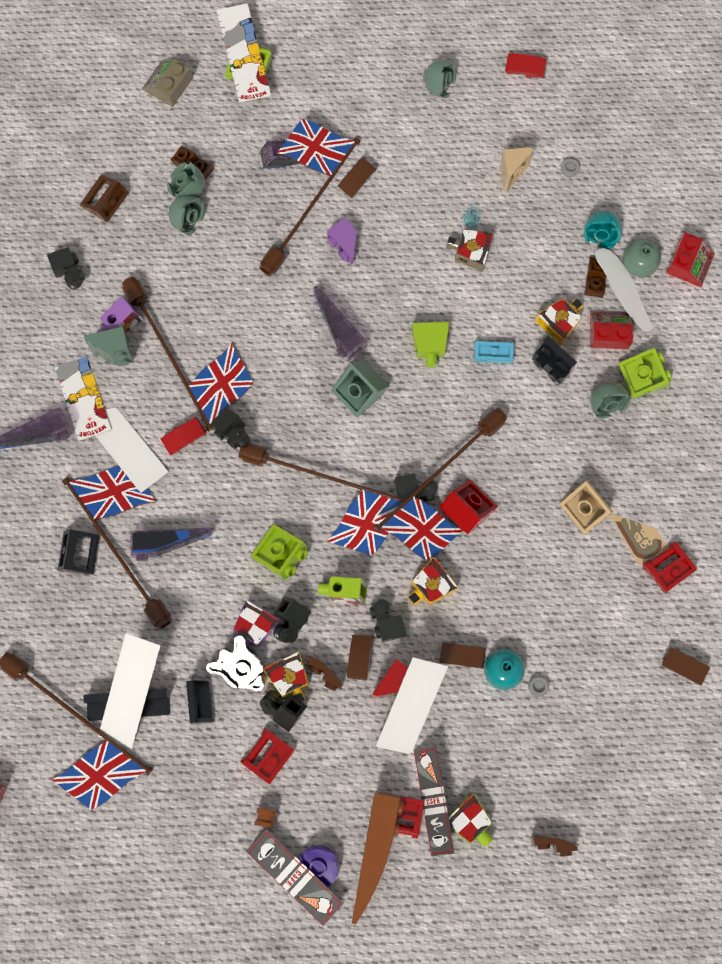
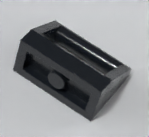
(68, 548)
(199, 702)

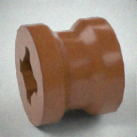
(265, 818)

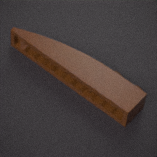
(377, 847)

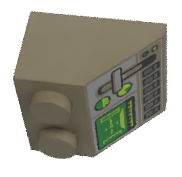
(168, 81)

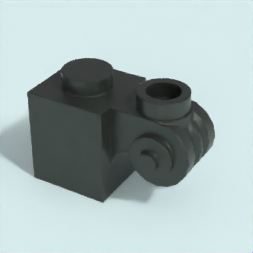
(64, 263)
(230, 427)
(408, 484)
(293, 616)
(388, 627)
(284, 713)

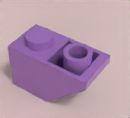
(344, 238)

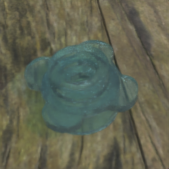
(470, 219)

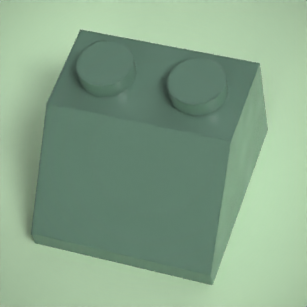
(111, 345)
(360, 387)

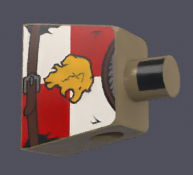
(471, 248)

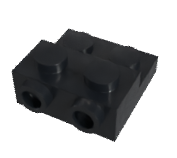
(554, 360)

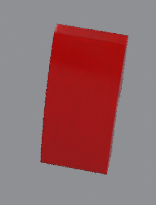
(526, 64)
(183, 436)

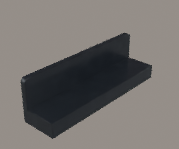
(156, 704)

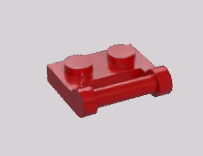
(673, 573)
(273, 759)
(411, 810)

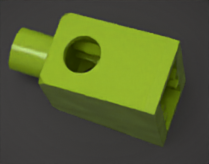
(430, 341)

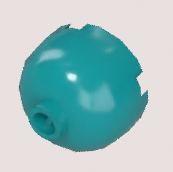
(606, 228)
(495, 670)

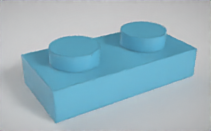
(493, 352)

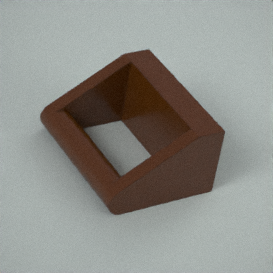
(109, 200)

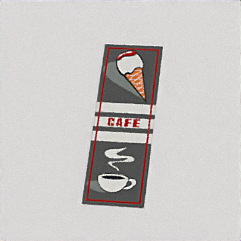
(434, 801)
(294, 877)

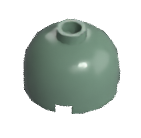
(440, 74)
(186, 180)
(184, 210)
(641, 258)
(609, 398)

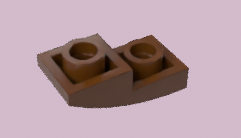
(185, 155)
(357, 177)
(595, 279)
(462, 655)
(359, 657)
(686, 666)
(330, 679)
(560, 846)

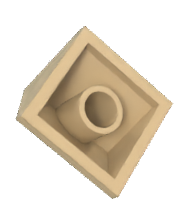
(513, 165)
(586, 507)

